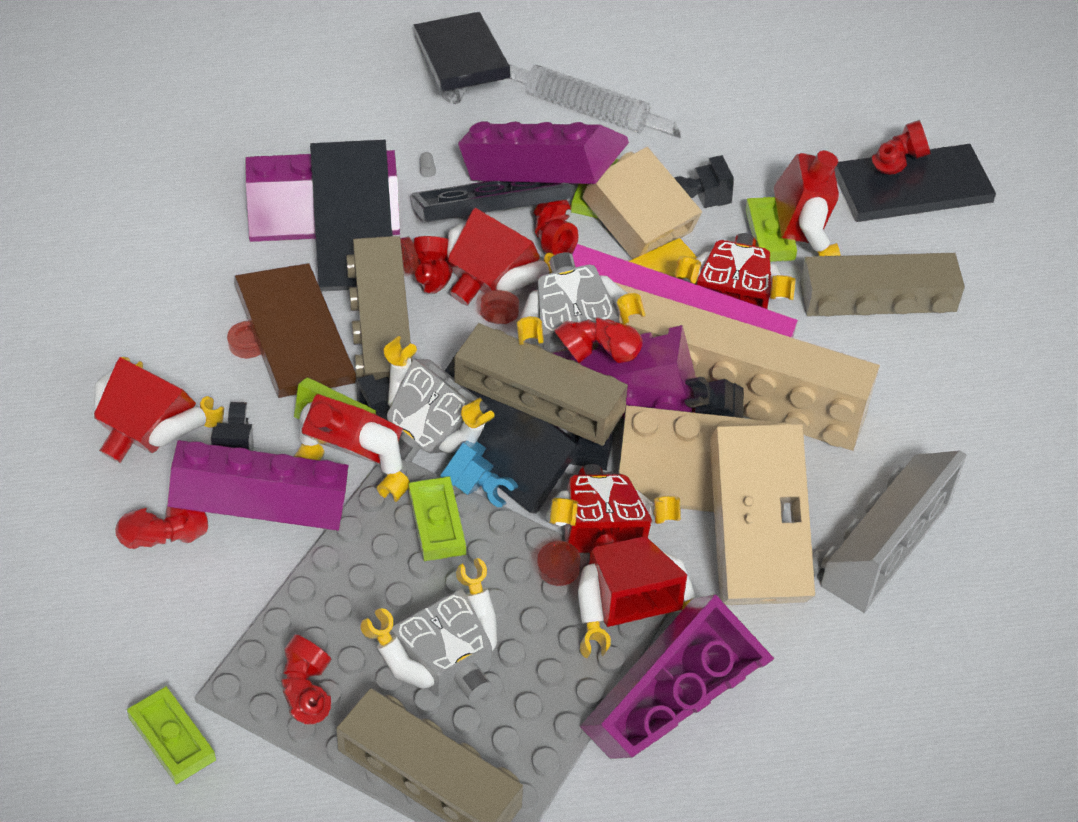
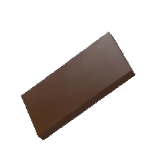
(294, 328)

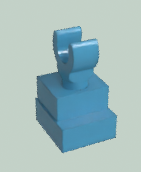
(471, 470)

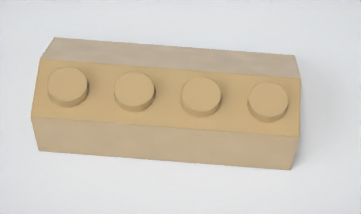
(671, 453)

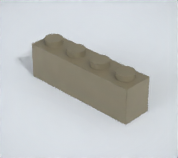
(881, 284)
(380, 302)
(540, 383)
(426, 763)

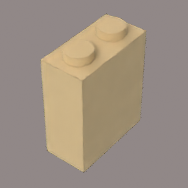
(642, 203)

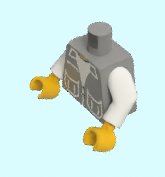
(574, 296)
(430, 405)
(444, 643)

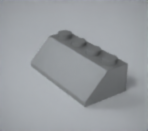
(891, 528)

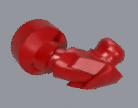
(891, 155)
(552, 229)
(433, 269)
(618, 339)
(147, 530)
(306, 701)

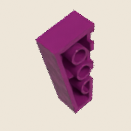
(655, 375)
(677, 676)

